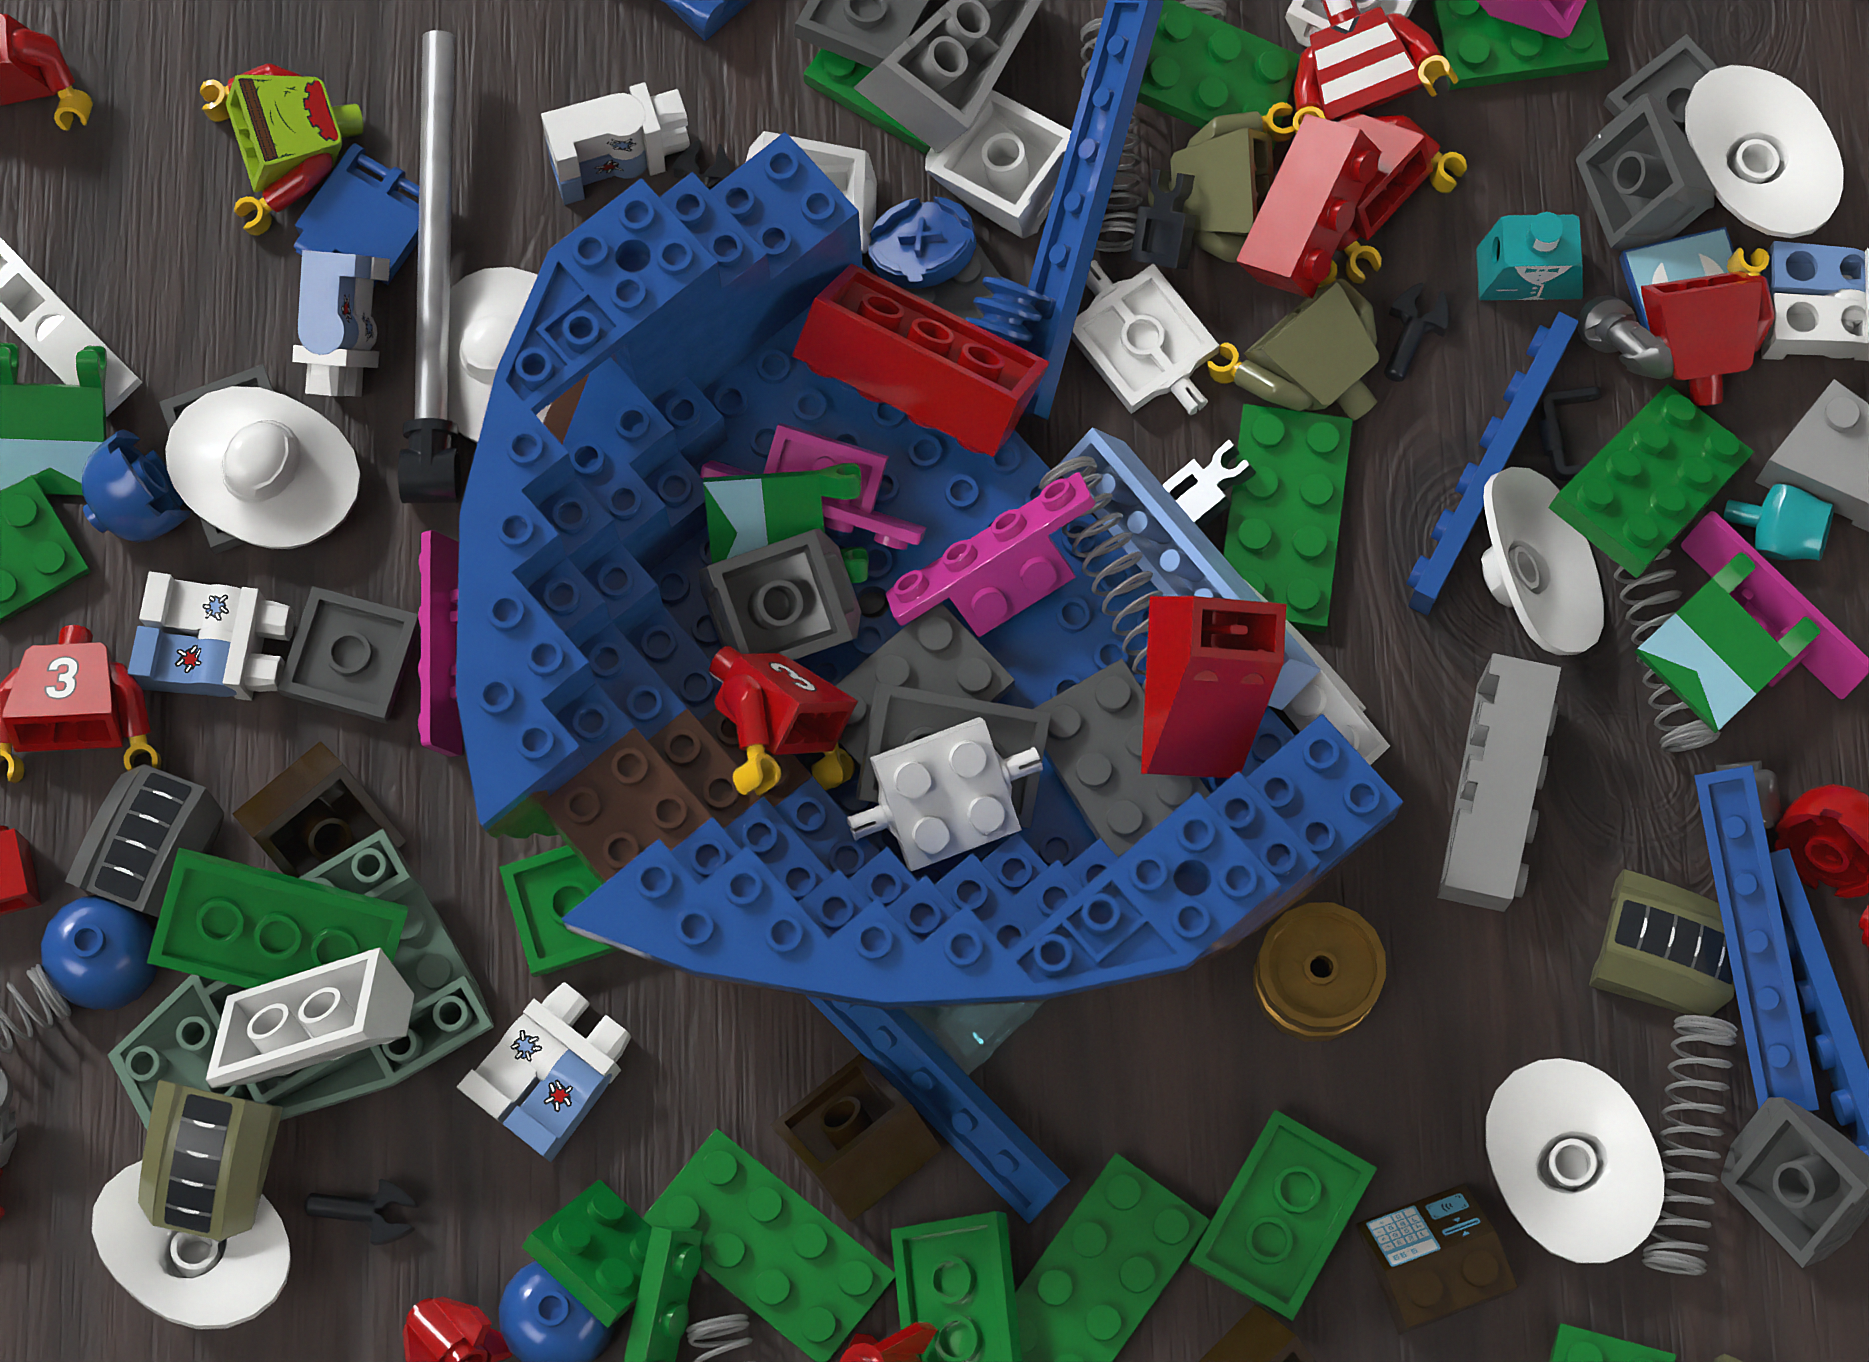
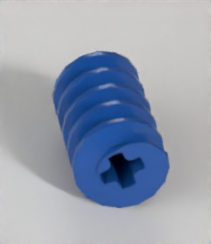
(1007, 309)

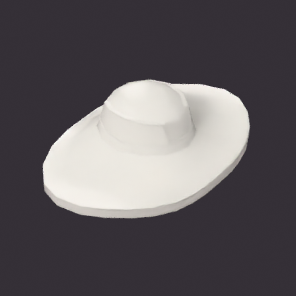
(1765, 150)
(480, 326)
(262, 467)
(1541, 564)
(1574, 1160)
(188, 1275)

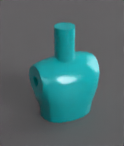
(1787, 525)

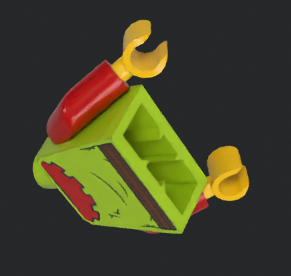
(283, 132)

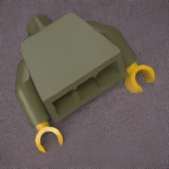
(1231, 176)
(1312, 353)

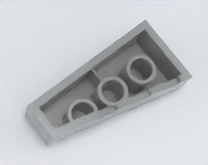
(948, 67)
(1828, 454)
(1499, 783)

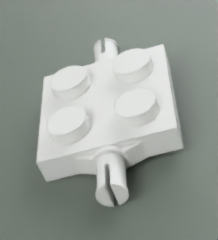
(1143, 339)
(945, 793)

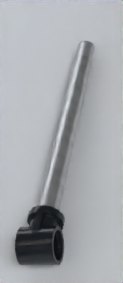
(430, 466)

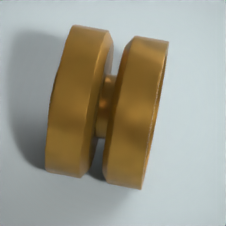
(1311, 1005)

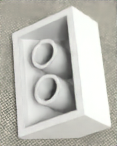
(310, 1019)

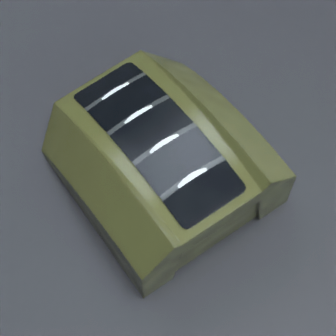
(1664, 947)
(205, 1160)

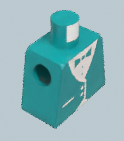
(1535, 258)

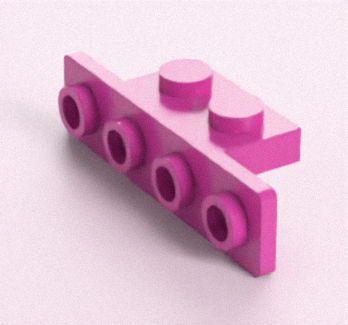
(807, 451)
(1000, 567)
(1779, 607)
(438, 614)

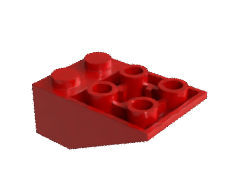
(1208, 682)

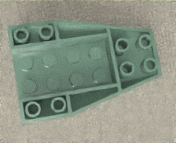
(445, 1013)

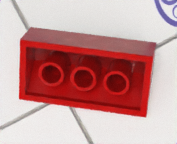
(919, 359)

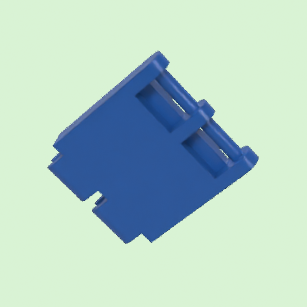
(361, 213)

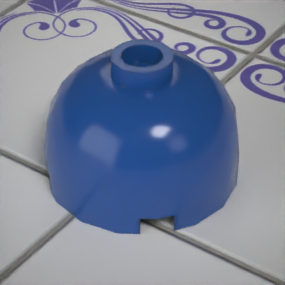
(130, 491)
(98, 953)
(547, 1322)

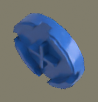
(922, 242)

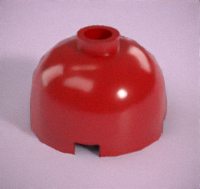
(1829, 838)

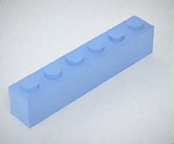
(1173, 545)

